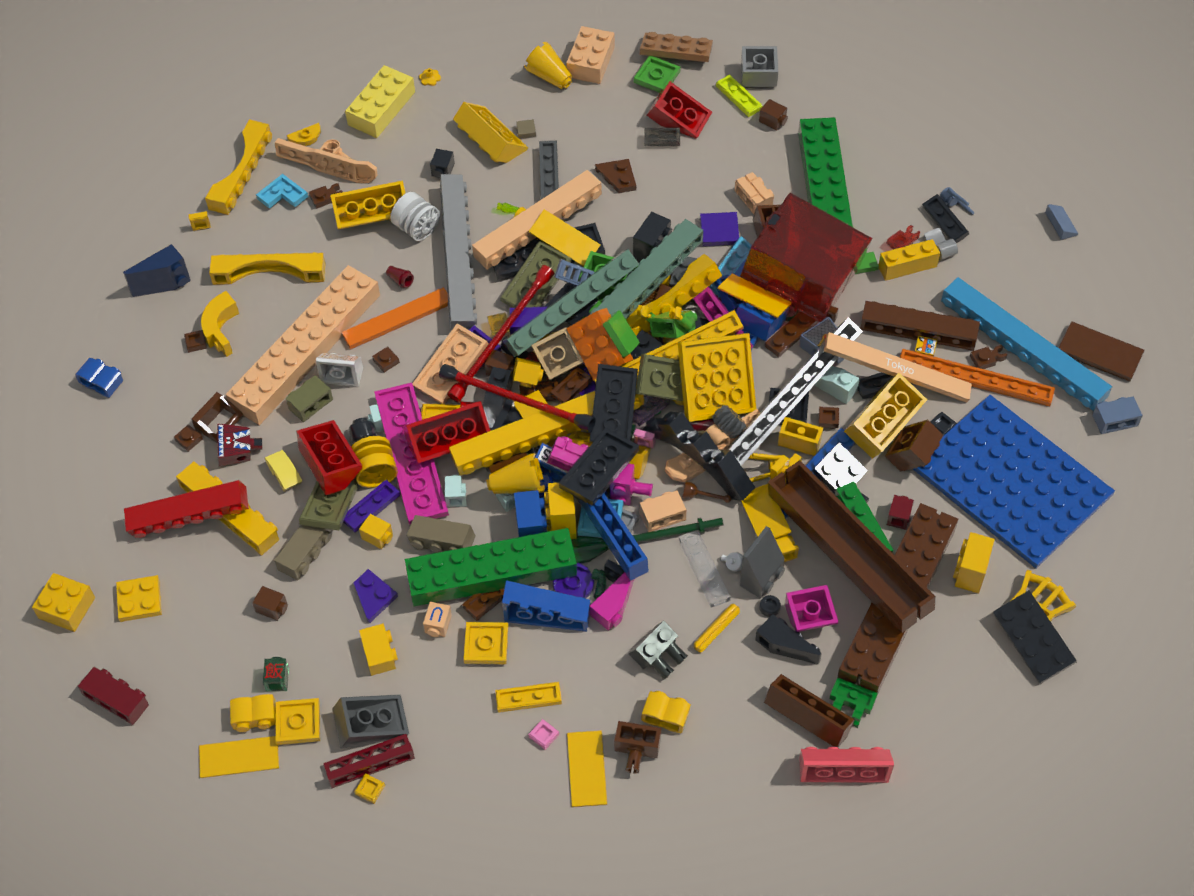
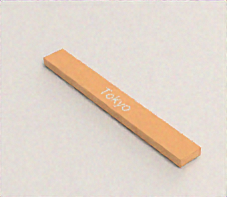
(892, 365)

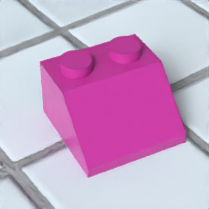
(810, 608)

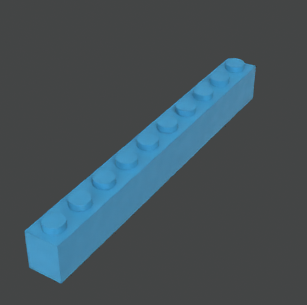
(1026, 344)

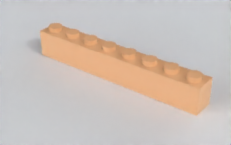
(515, 232)

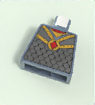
(815, 337)

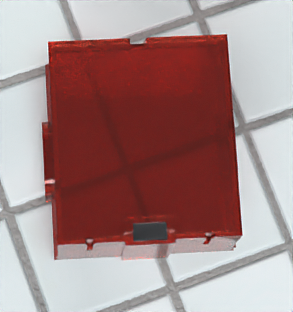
(805, 256)

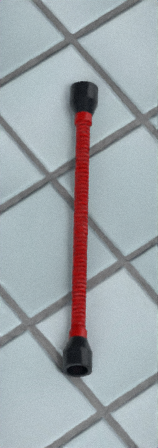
(583, 421)

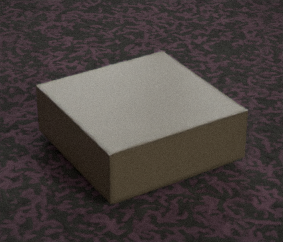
(526, 129)

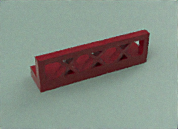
(370, 764)

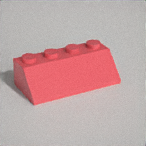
(845, 765)

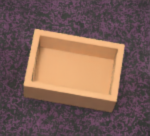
(591, 54)

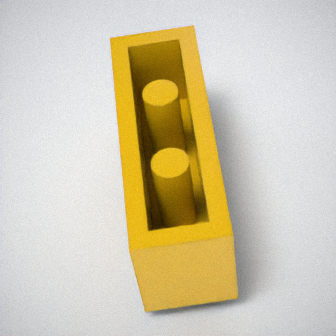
(908, 259)

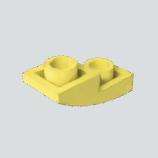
(283, 469)

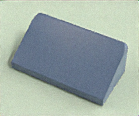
(1060, 221)

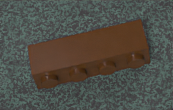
(808, 711)

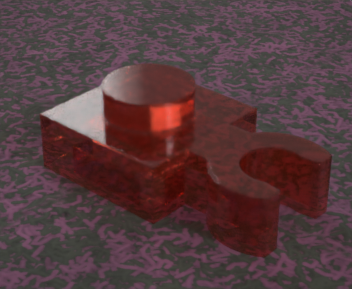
(903, 239)

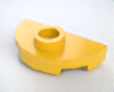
(306, 135)

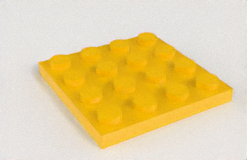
(715, 375)

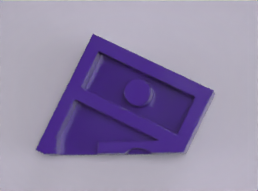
(373, 594)

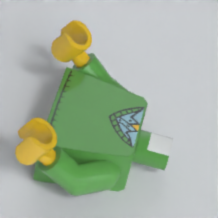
(671, 323)

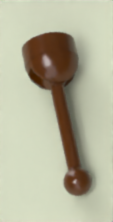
(691, 491)

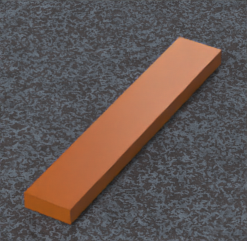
(396, 318)

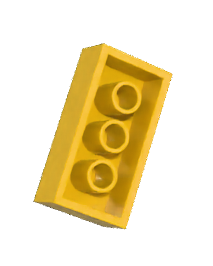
(885, 415)

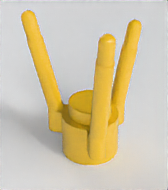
(771, 461)

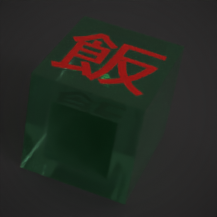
(275, 674)

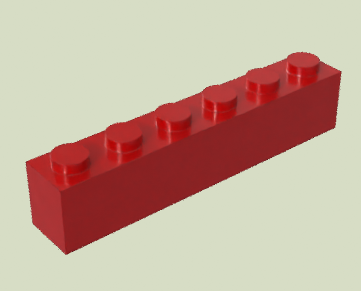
(186, 509)

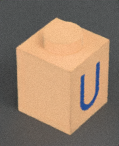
(437, 619)

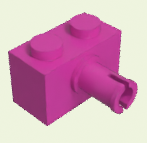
(625, 486)

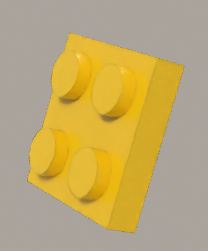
(138, 598)
(486, 643)
(297, 721)

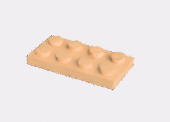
(459, 350)

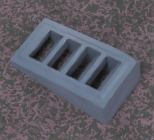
(574, 281)

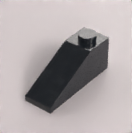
(492, 402)

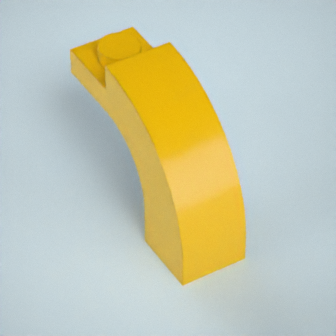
(213, 318)

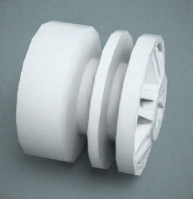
(415, 216)

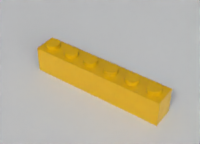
(247, 525)

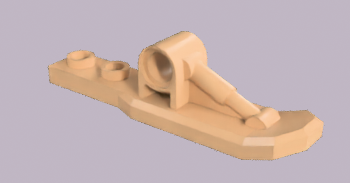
(328, 160)
(685, 468)

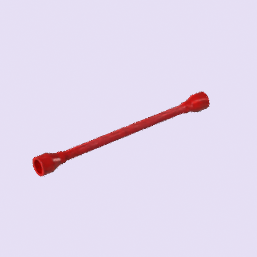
(543, 276)

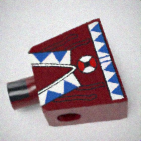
(235, 444)

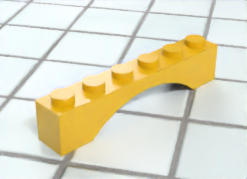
(224, 193)
(230, 268)
(697, 277)

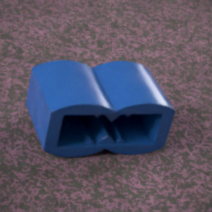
(99, 377)

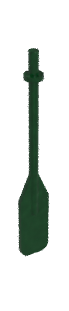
(589, 548)

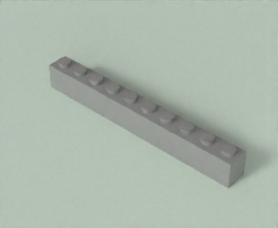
(457, 251)
(789, 396)

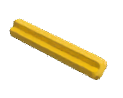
(716, 628)

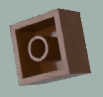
(914, 445)

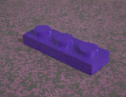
(371, 504)

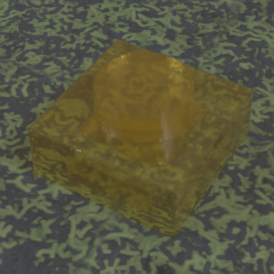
(496, 321)

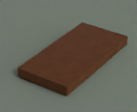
(1101, 351)

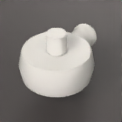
(733, 561)

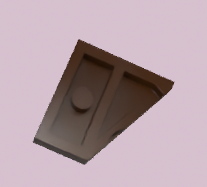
(618, 174)

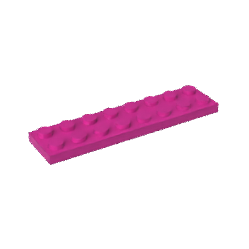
(417, 481)

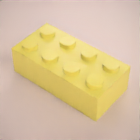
(380, 101)

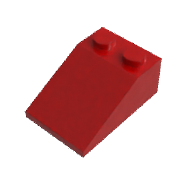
(679, 110)

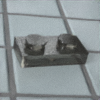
(661, 136)

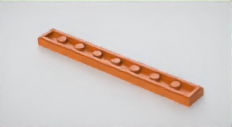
(985, 379)

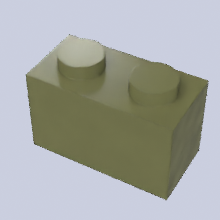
(309, 398)

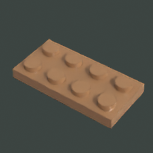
(676, 47)

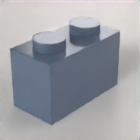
(1117, 415)

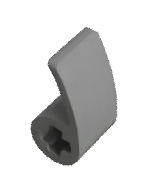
(946, 247)

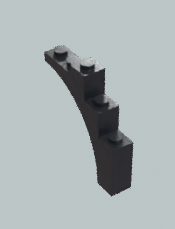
(698, 445)

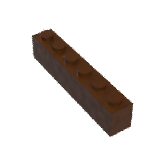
(913, 323)

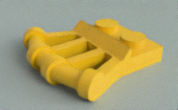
(1057, 592)

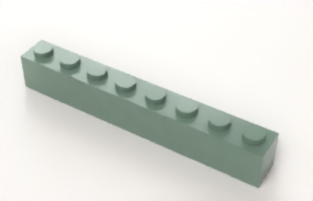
(653, 270)
(570, 303)

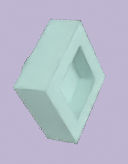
(376, 418)

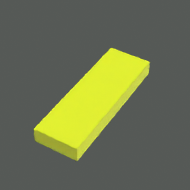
(739, 95)

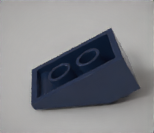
(158, 273)

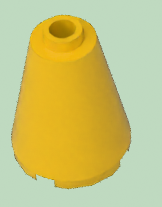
(548, 66)
(517, 477)

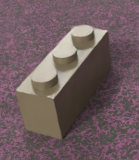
(439, 534)
(301, 550)

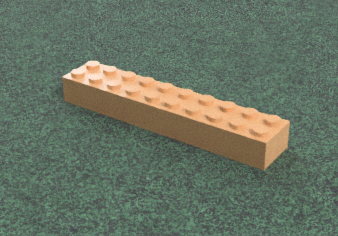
(298, 347)

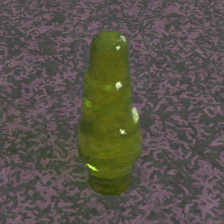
(507, 208)

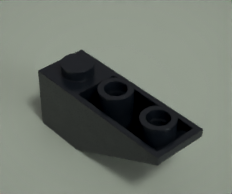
(782, 640)

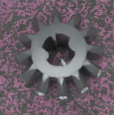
(729, 421)

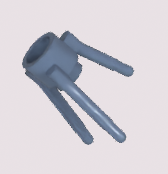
(951, 198)

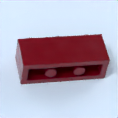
(113, 695)

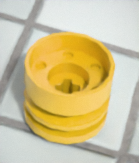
(376, 461)

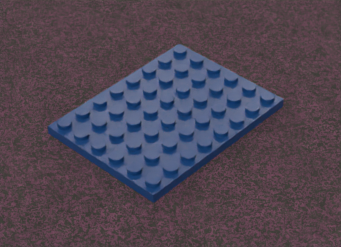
(1014, 481)

